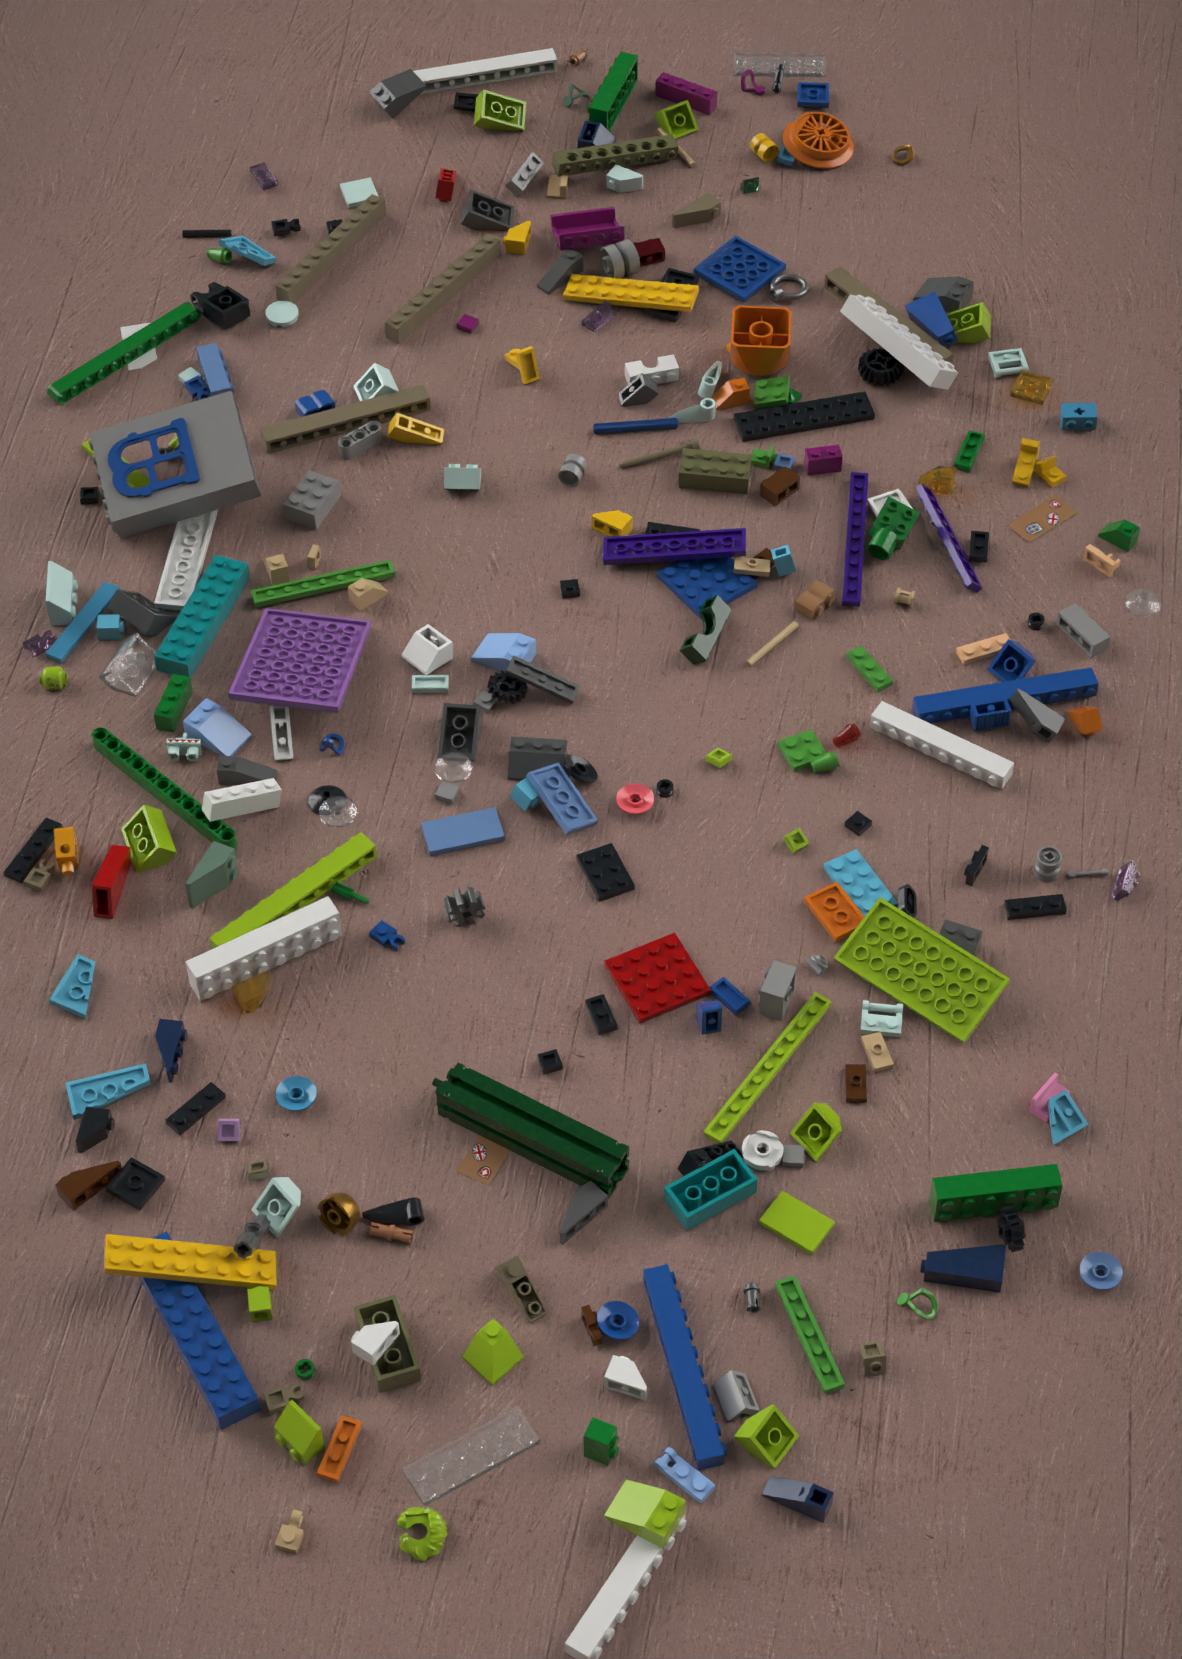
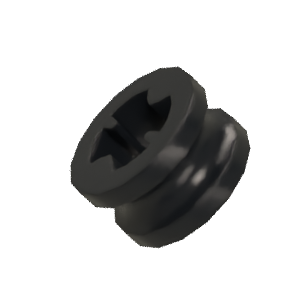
(1036, 621)
(665, 793)

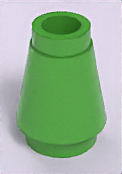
(220, 255)
(825, 763)

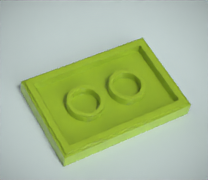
(797, 1222)

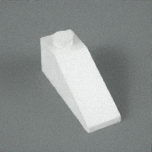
(281, 732)

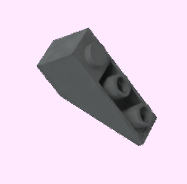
(1039, 717)

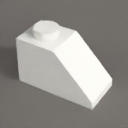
(374, 1340)
(625, 1378)

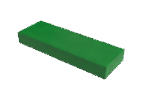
(969, 451)

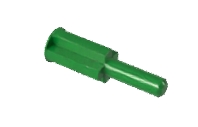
(348, 892)

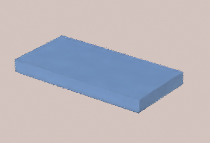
(562, 798)
(462, 831)

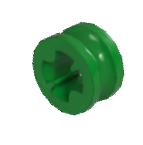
(309, 1373)

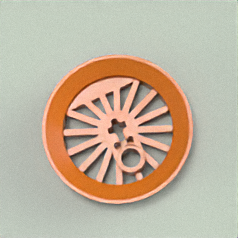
(832, 143)

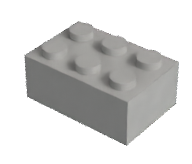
(312, 500)

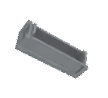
(524, 174)

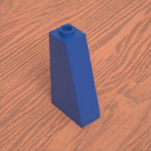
(932, 319)

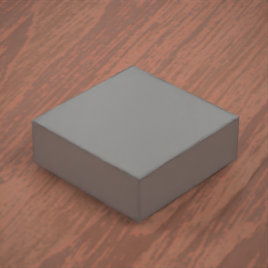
(447, 792)
(793, 1155)

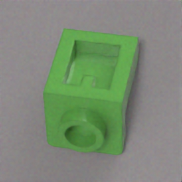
(764, 458)

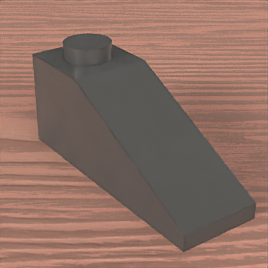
(561, 271)
(239, 771)
(585, 1206)

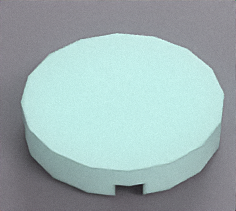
(282, 313)

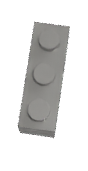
(1083, 630)

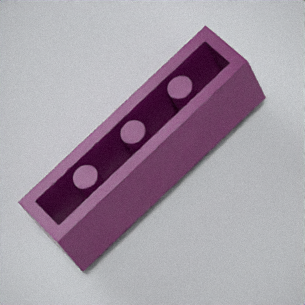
(679, 90)

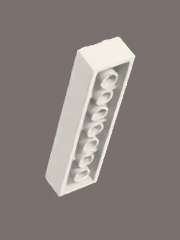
(899, 341)
(264, 948)

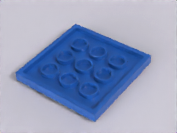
(739, 268)
(703, 578)

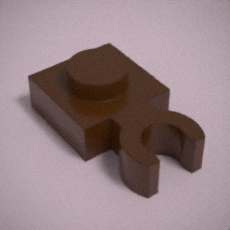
(590, 1322)

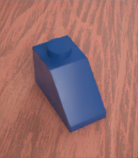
(709, 1016)

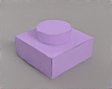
(228, 1130)

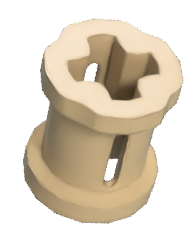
(904, 597)

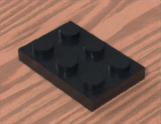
(605, 872)

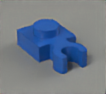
(196, 388)
(385, 934)

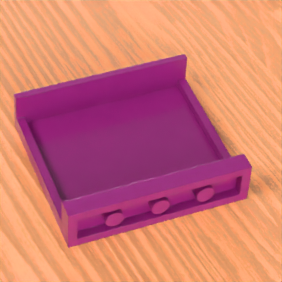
(586, 228)

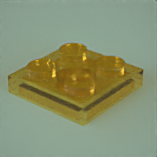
(1032, 387)

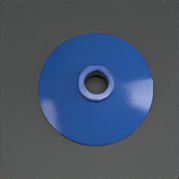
(619, 1313)

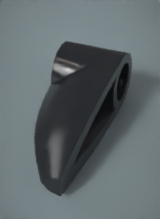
(402, 1211)

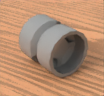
(572, 470)
(1048, 864)

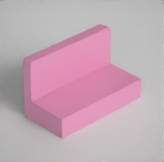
(1039, 1103)

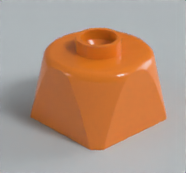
(760, 339)

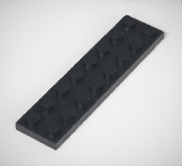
(804, 416)

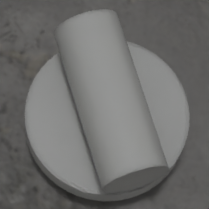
(818, 964)

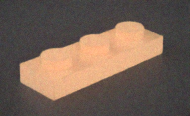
(981, 649)

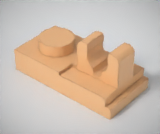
(1100, 561)

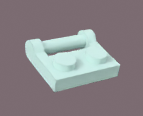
(1005, 359)
(888, 1025)

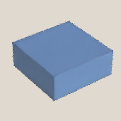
(784, 460)

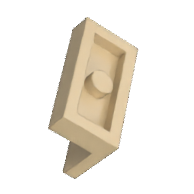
(557, 186)

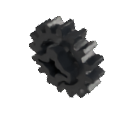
(506, 687)
(1011, 1228)

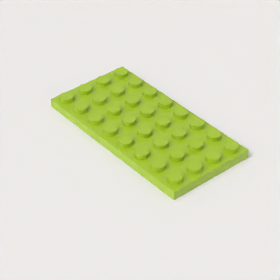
(922, 970)

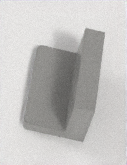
(735, 1395)

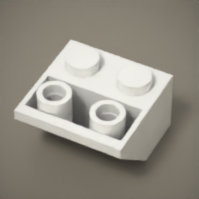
(428, 650)

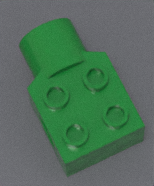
(891, 528)

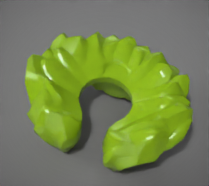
(435, 1536)

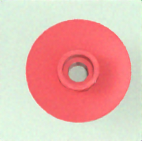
(635, 793)

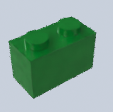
(601, 1441)

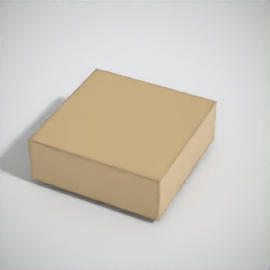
(314, 557)

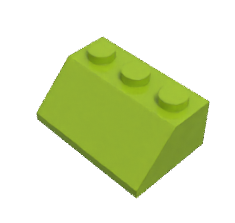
(148, 839)

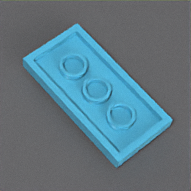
(858, 880)

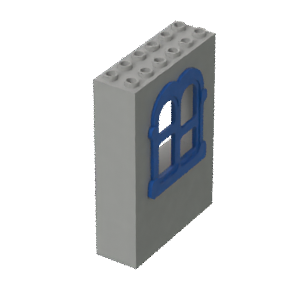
(213, 454)

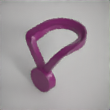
(758, 90)

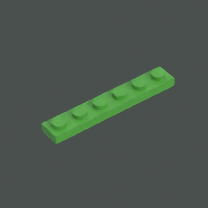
(809, 1335)

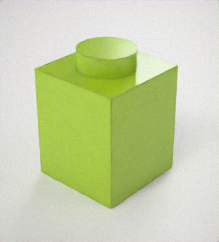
(260, 1303)

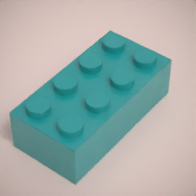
(710, 1189)

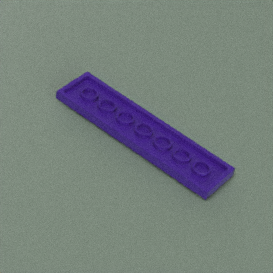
(674, 546)

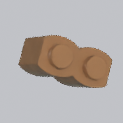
(815, 600)

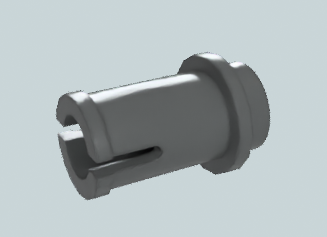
(752, 1297)

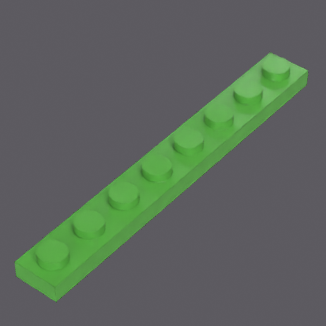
(321, 583)

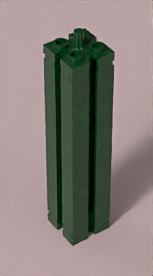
(531, 1129)

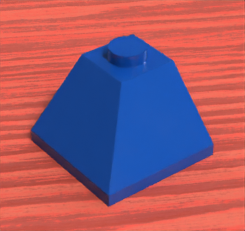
(1012, 662)

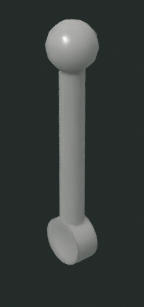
(1071, 874)

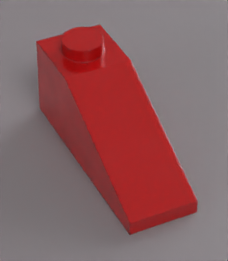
(445, 185)

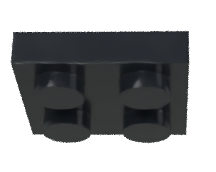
(135, 1183)

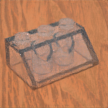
(130, 666)

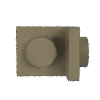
(873, 1358)

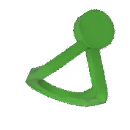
(905, 1299)

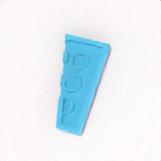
(105, 1088)

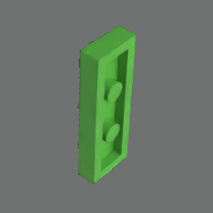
(869, 669)

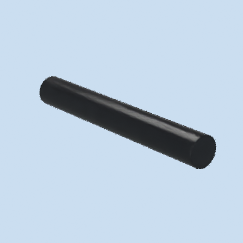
(192, 233)

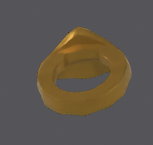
(911, 155)

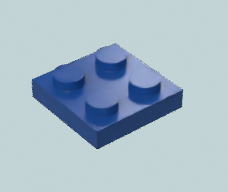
(813, 95)

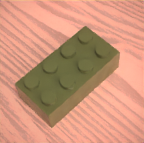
(715, 471)
(398, 1363)

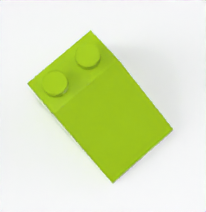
(499, 112)
(971, 323)
(647, 1511)

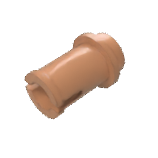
(575, 59)

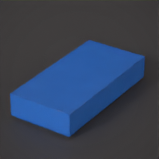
(730, 996)

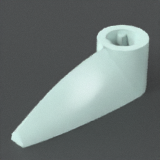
(710, 380)
(698, 413)

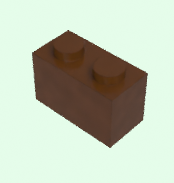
(779, 486)

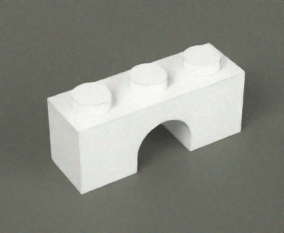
(665, 371)

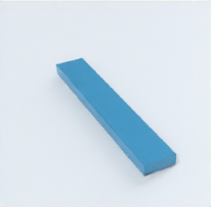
(82, 623)

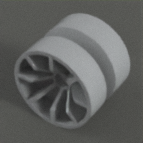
(620, 259)

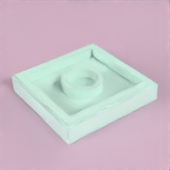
(357, 191)

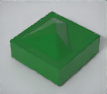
(794, 396)

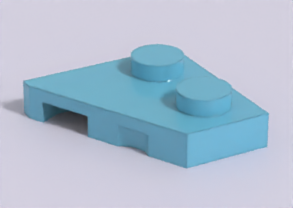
(1064, 1117)

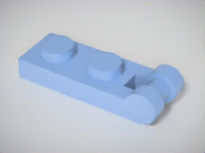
(684, 1475)

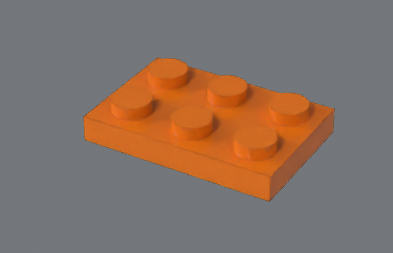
(834, 911)

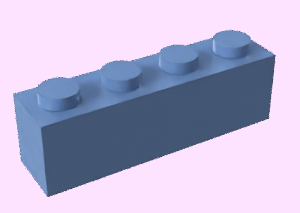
(214, 369)

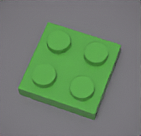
(771, 392)
(801, 749)

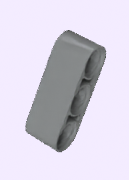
(360, 440)

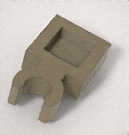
(40, 877)
(278, 1398)

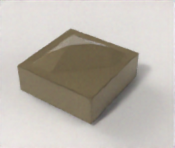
(258, 1170)

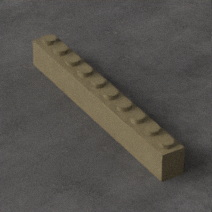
(331, 249)
(843, 285)
(442, 288)
(344, 419)

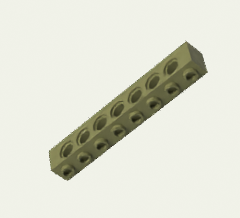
(620, 153)

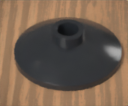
(580, 769)
(321, 794)

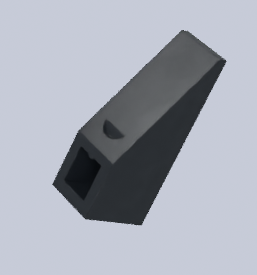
(699, 1157)

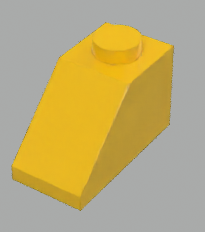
(518, 238)
(612, 523)

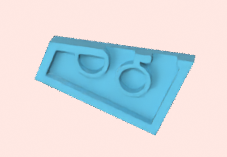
(248, 249)
(75, 987)

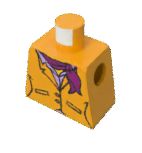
(66, 850)

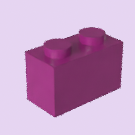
(823, 460)

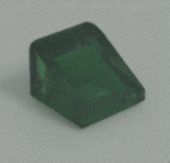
(750, 185)

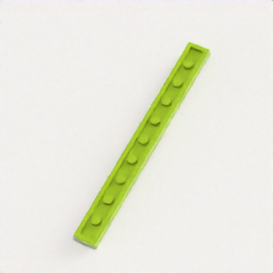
(767, 1068)

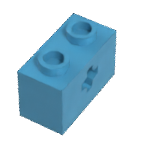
(1078, 416)

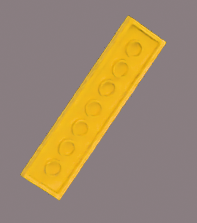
(631, 292)
(188, 1262)

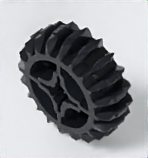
(879, 367)

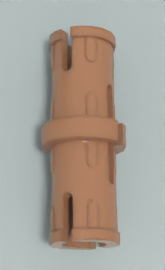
(391, 1232)

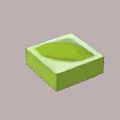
(718, 757)
(796, 840)

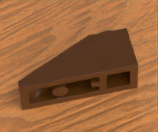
(86, 1183)

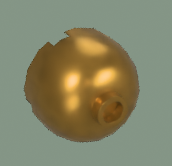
(339, 1213)

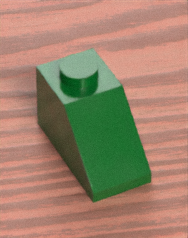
(1121, 534)

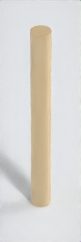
(681, 152)
(770, 645)

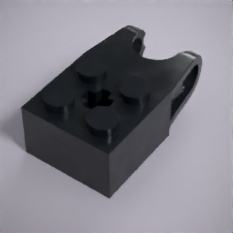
(222, 305)

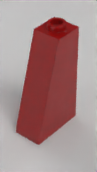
(110, 881)

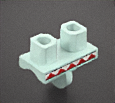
(184, 746)

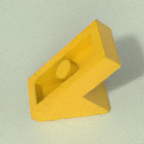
(1049, 472)

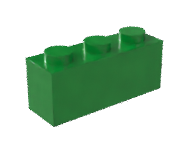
(173, 703)

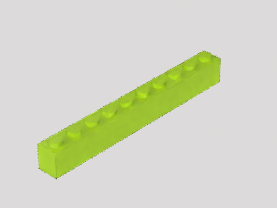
(303, 889)

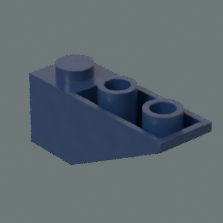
(169, 1041)
(800, 1496)

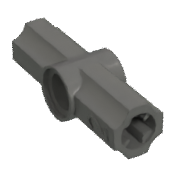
(252, 1236)

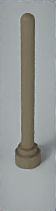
(692, 444)

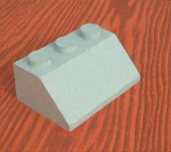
(60, 595)

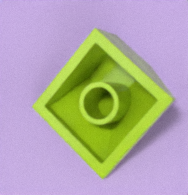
(817, 1129)
(492, 1352)
(767, 1436)

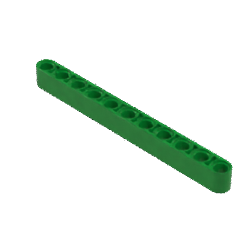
(123, 353)
(161, 787)

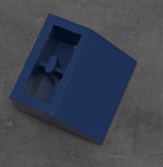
(593, 135)

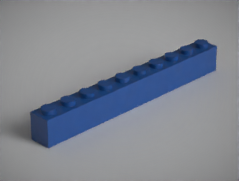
(1044, 688)
(683, 1367)

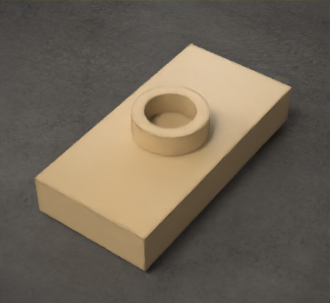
(751, 566)
(877, 1052)

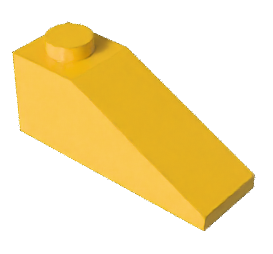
(414, 431)

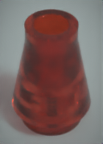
(849, 734)

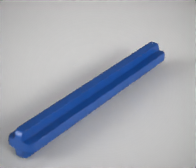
(637, 425)

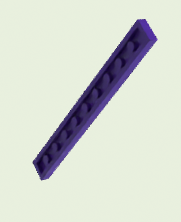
(855, 539)

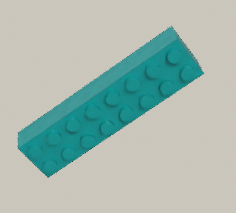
(202, 616)

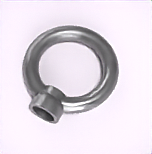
(776, 293)

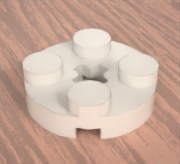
(758, 1160)

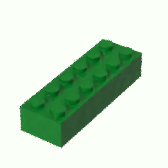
(614, 90)
(986, 1192)

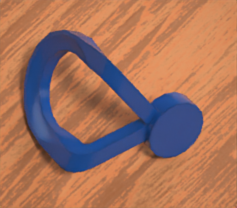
(327, 742)

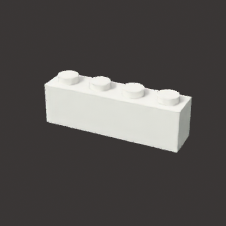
(241, 799)

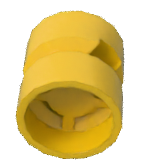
(764, 147)

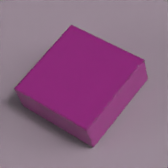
(467, 323)

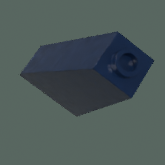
(966, 1267)

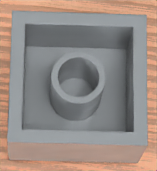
(776, 990)

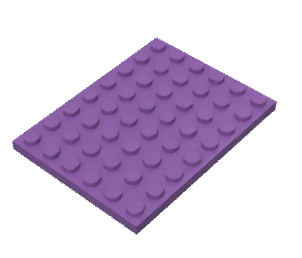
(300, 660)

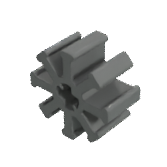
(464, 906)

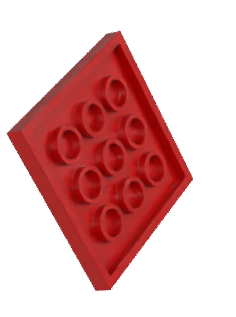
(657, 977)

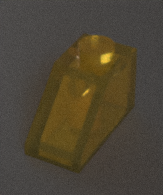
(939, 479)
(252, 992)

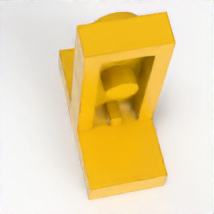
(525, 362)
(1026, 462)

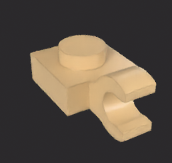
(291, 1536)

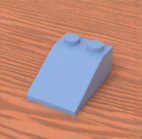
(499, 649)
(216, 728)

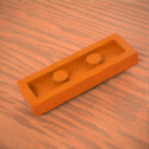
(339, 1449)

